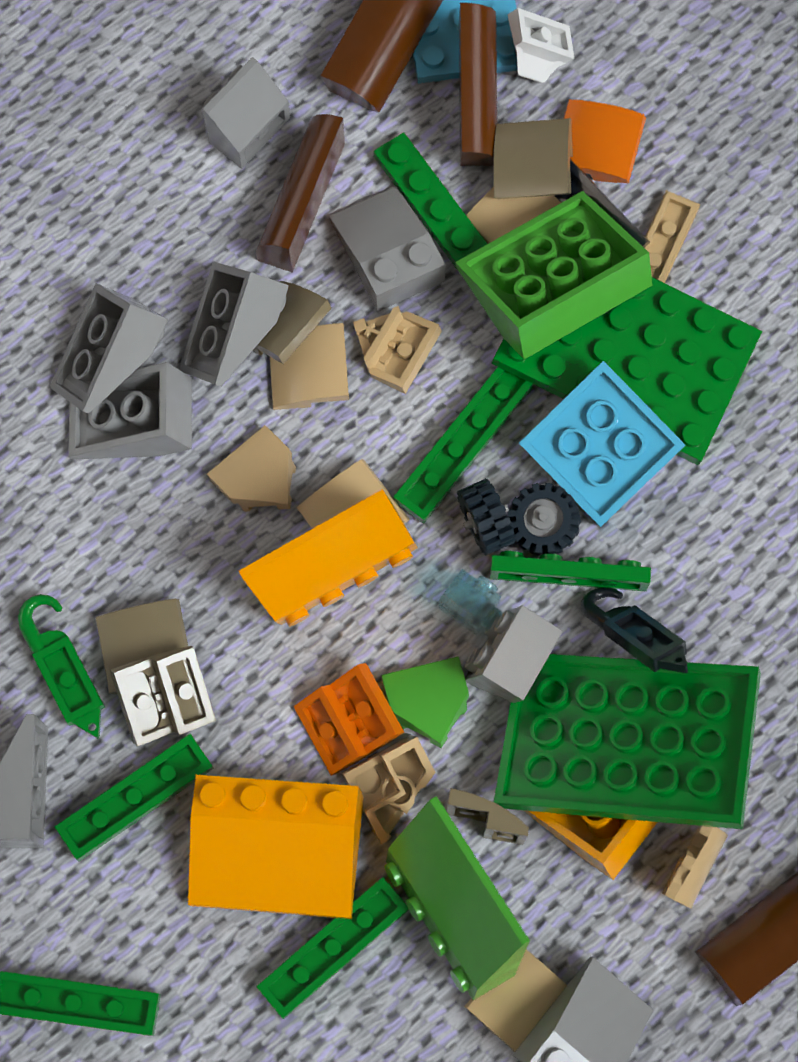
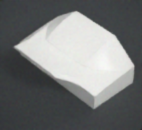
(539, 44)

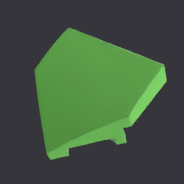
(428, 697)

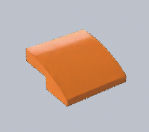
(604, 139)
(348, 719)

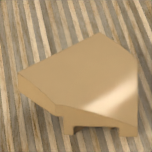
(396, 346)
(256, 472)

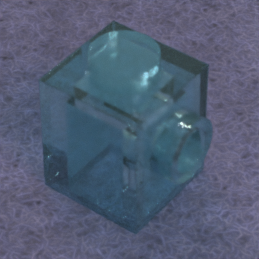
(471, 602)

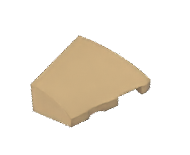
(390, 783)

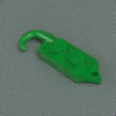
(62, 668)

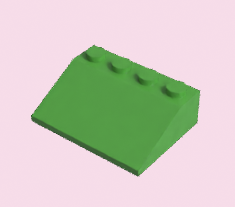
(556, 273)
(456, 902)

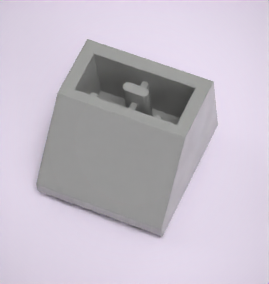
(245, 113)
(512, 654)

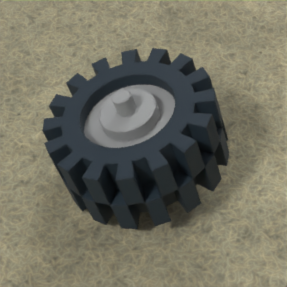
(486, 516)
(544, 519)

